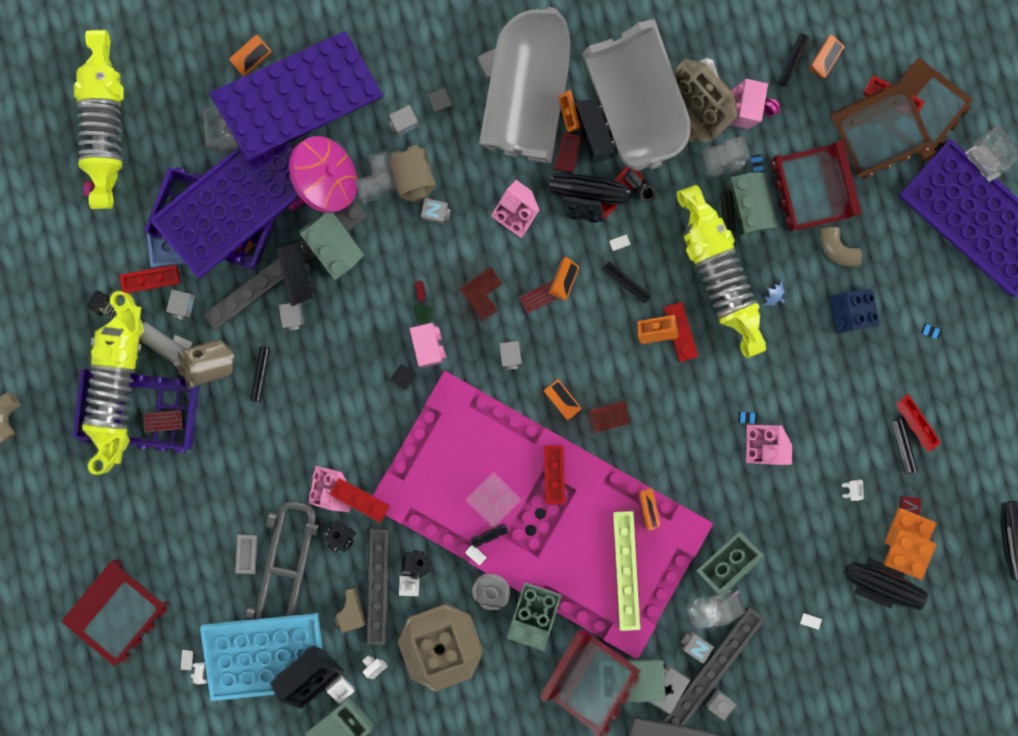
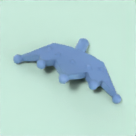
(775, 295)

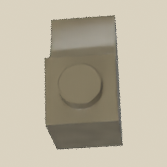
(352, 614)

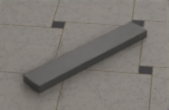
(378, 586)
(649, 727)

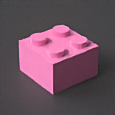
(749, 103)
(427, 345)

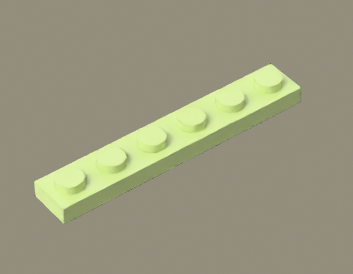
(626, 570)

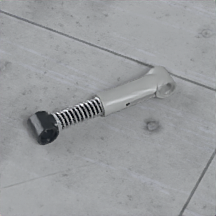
(151, 337)

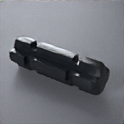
(489, 535)

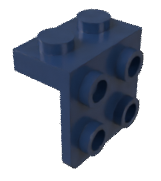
(854, 310)

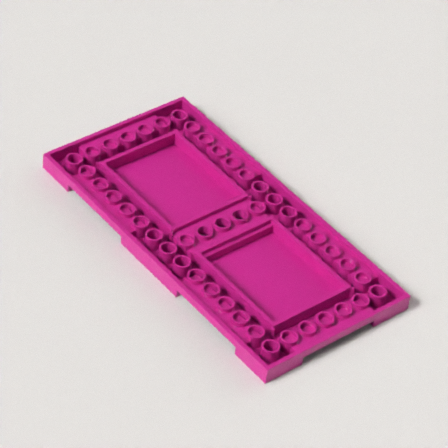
(572, 553)

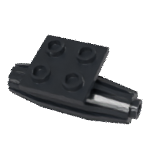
(586, 194)
(1009, 534)
(885, 585)

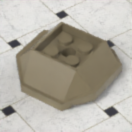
(706, 99)
(440, 626)

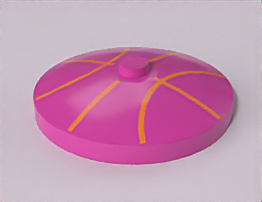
(323, 174)

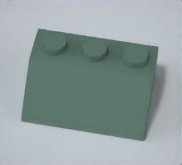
(752, 203)
(331, 244)
(730, 564)

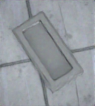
(246, 554)

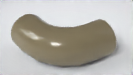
(837, 251)
(8, 404)

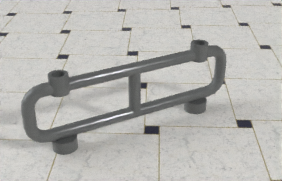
(276, 522)

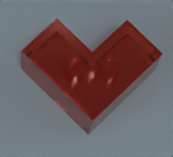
(477, 291)
(608, 417)

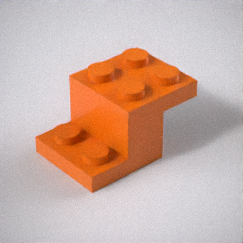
(910, 543)

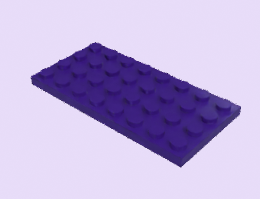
(296, 95)
(226, 207)
(969, 212)

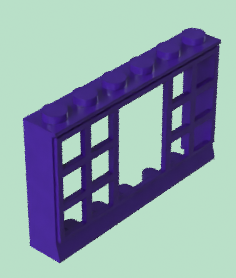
(236, 257)
(144, 382)

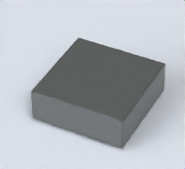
(439, 100)

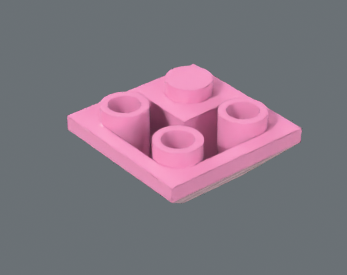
(516, 209)
(768, 445)
(321, 486)

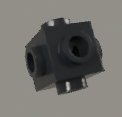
(339, 537)
(415, 564)

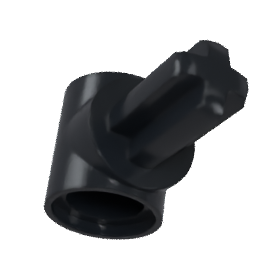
(639, 186)

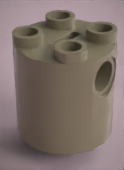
(412, 173)
(205, 363)

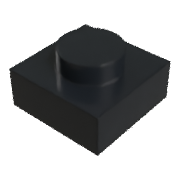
(403, 377)

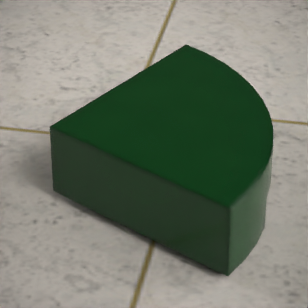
(423, 313)

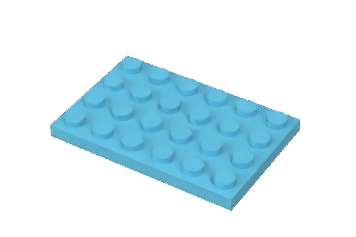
(251, 653)

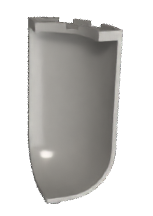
(525, 85)
(639, 96)

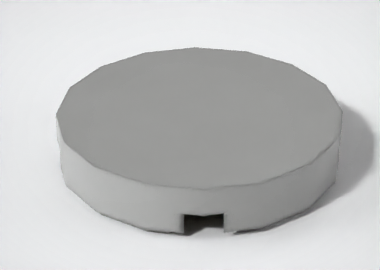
(491, 591)

